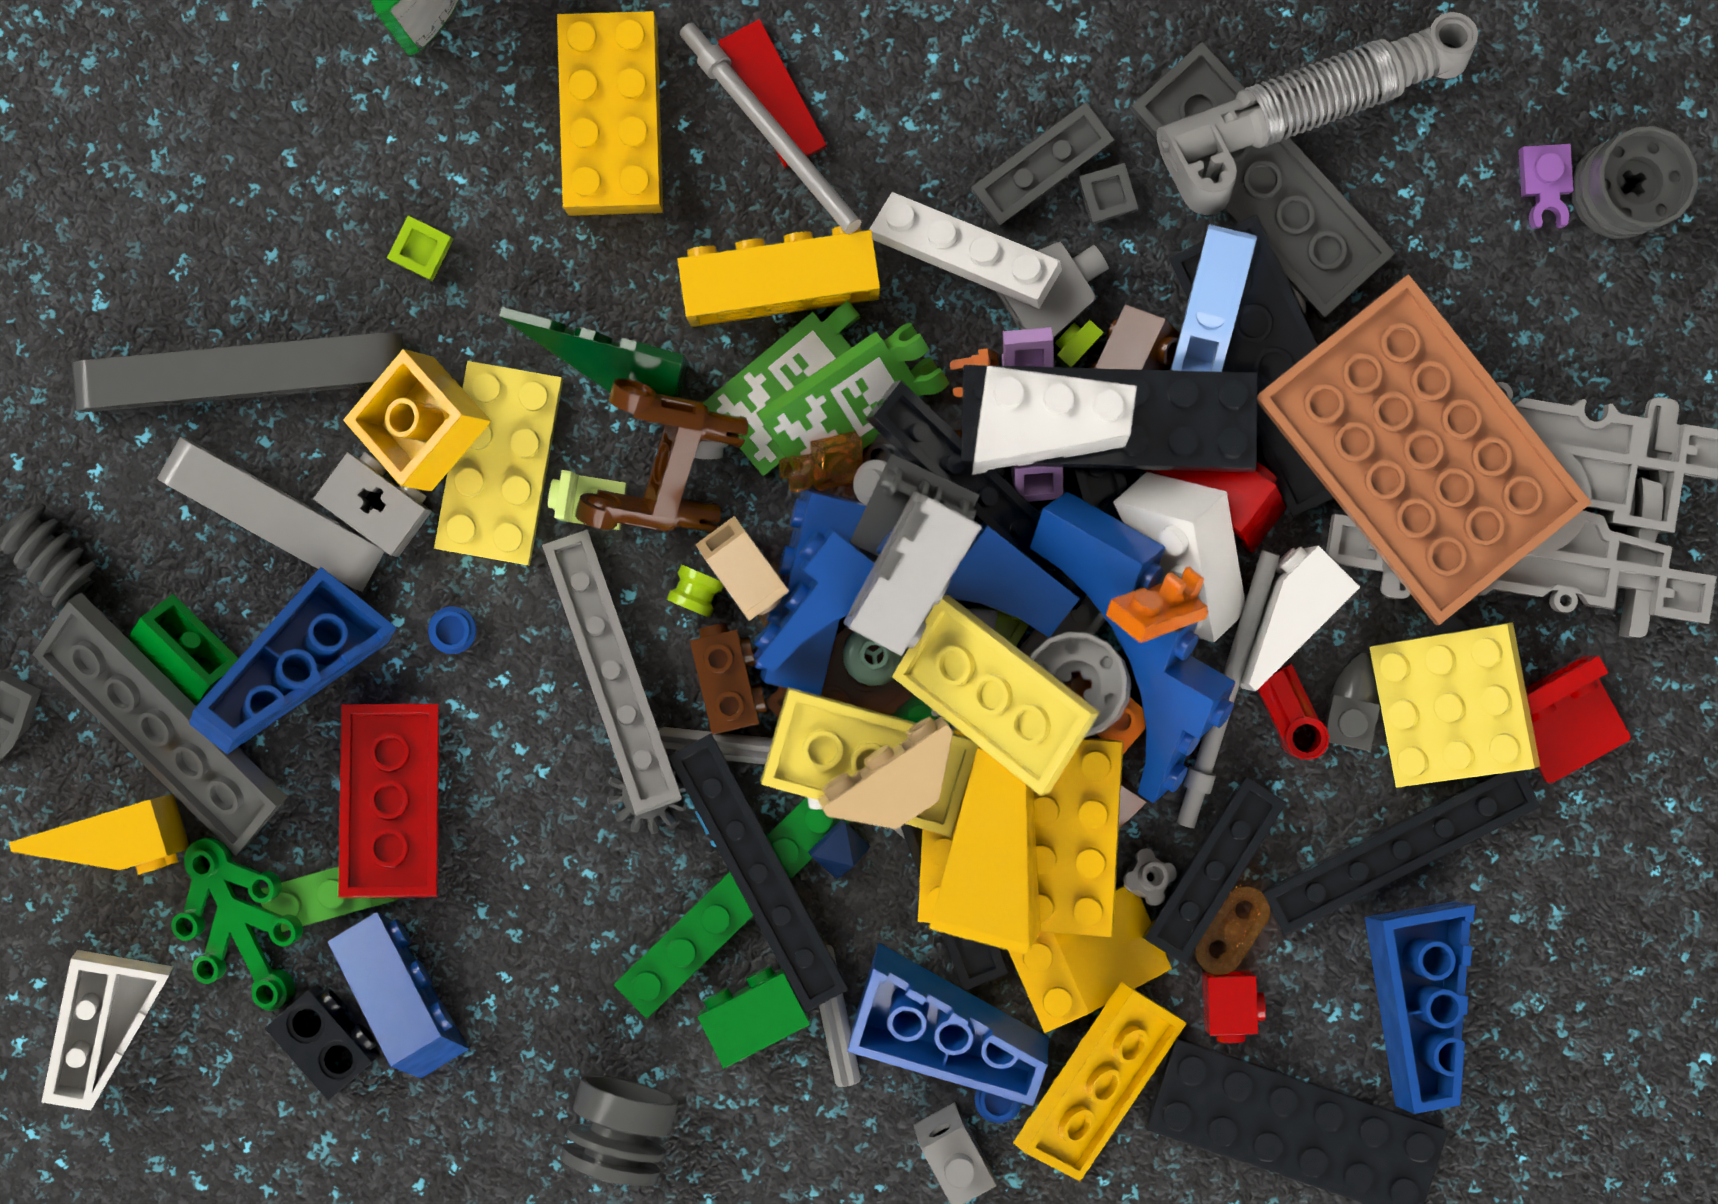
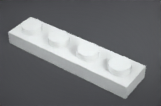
(966, 250)

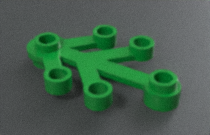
(234, 919)

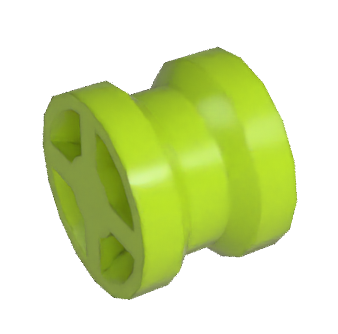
(695, 591)

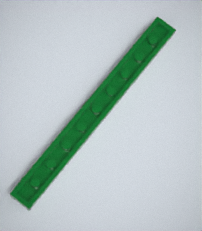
(724, 909)

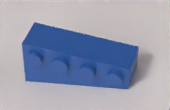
(811, 513)
(296, 656)
(1422, 1000)
(944, 1031)

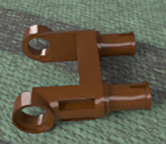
(662, 505)

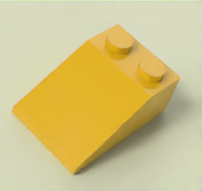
(131, 836)
(1079, 973)

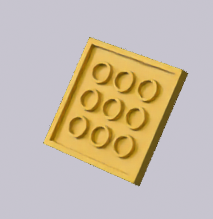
(1073, 844)

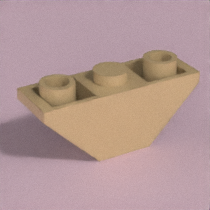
(742, 569)
(895, 781)

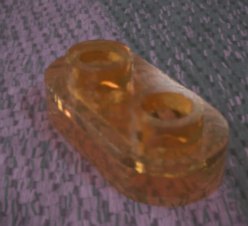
(1234, 931)

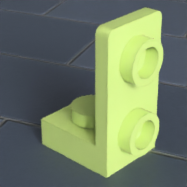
(566, 493)

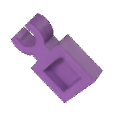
(1546, 175)

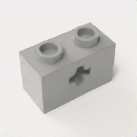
(346, 498)

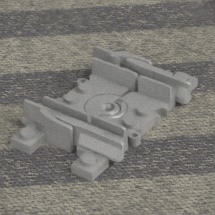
(1584, 553)

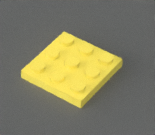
(1455, 705)

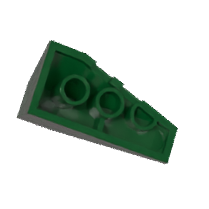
(602, 359)

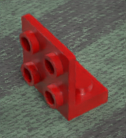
(1573, 718)

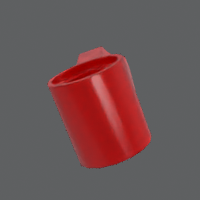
(1289, 709)

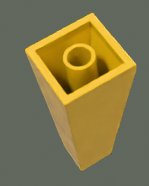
(992, 863)

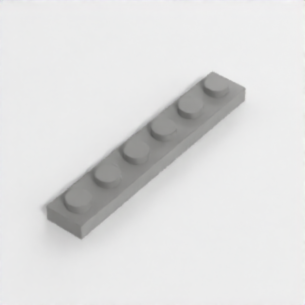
(612, 672)

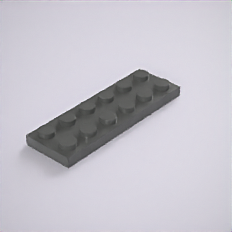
(1309, 223)
(153, 724)

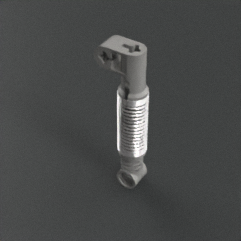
(1264, 114)

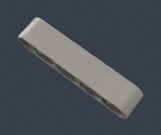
(270, 513)

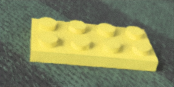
(500, 480)
(996, 695)
(829, 737)

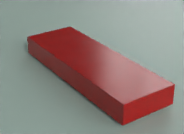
(766, 76)

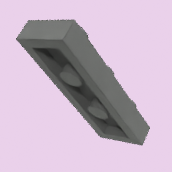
(1042, 164)

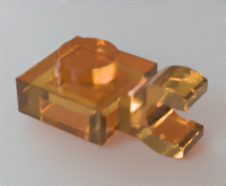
(829, 465)

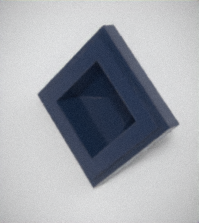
(839, 849)

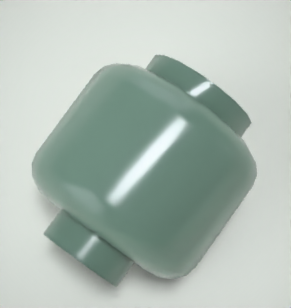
(864, 672)

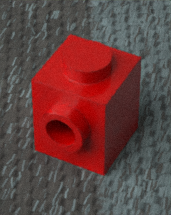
(1232, 1005)

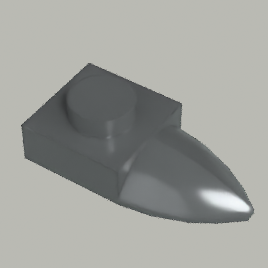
(1354, 705)
(17, 708)

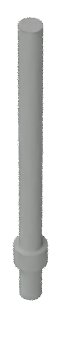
(718, 66)
(1200, 778)

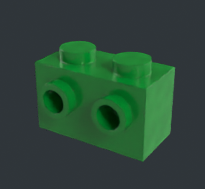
(182, 648)
(752, 1016)

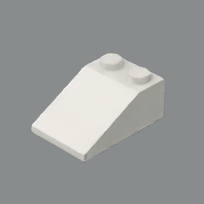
(1299, 602)

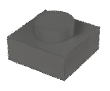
(1108, 193)

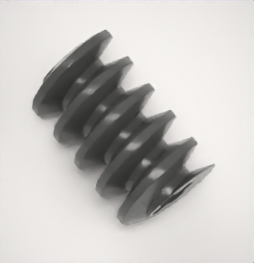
(46, 556)

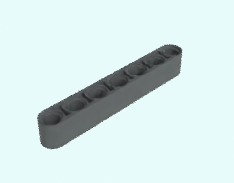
(233, 372)

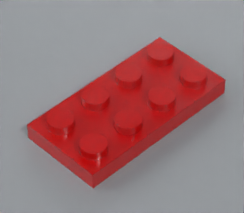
(389, 801)

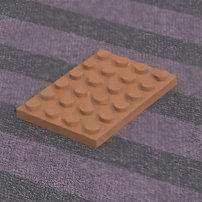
(1422, 450)

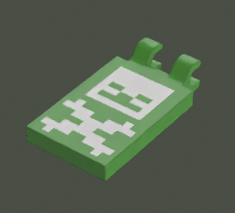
(775, 372)
(848, 389)

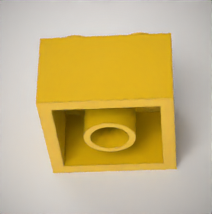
(417, 420)

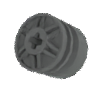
(1659, 176)
(616, 1141)

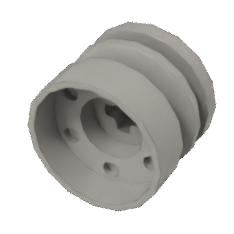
(1098, 663)

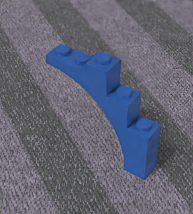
(988, 574)
(1177, 691)

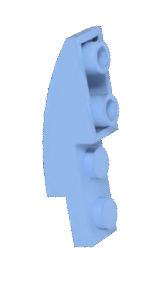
(1214, 300)

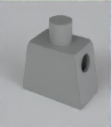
(1068, 295)
(954, 1155)

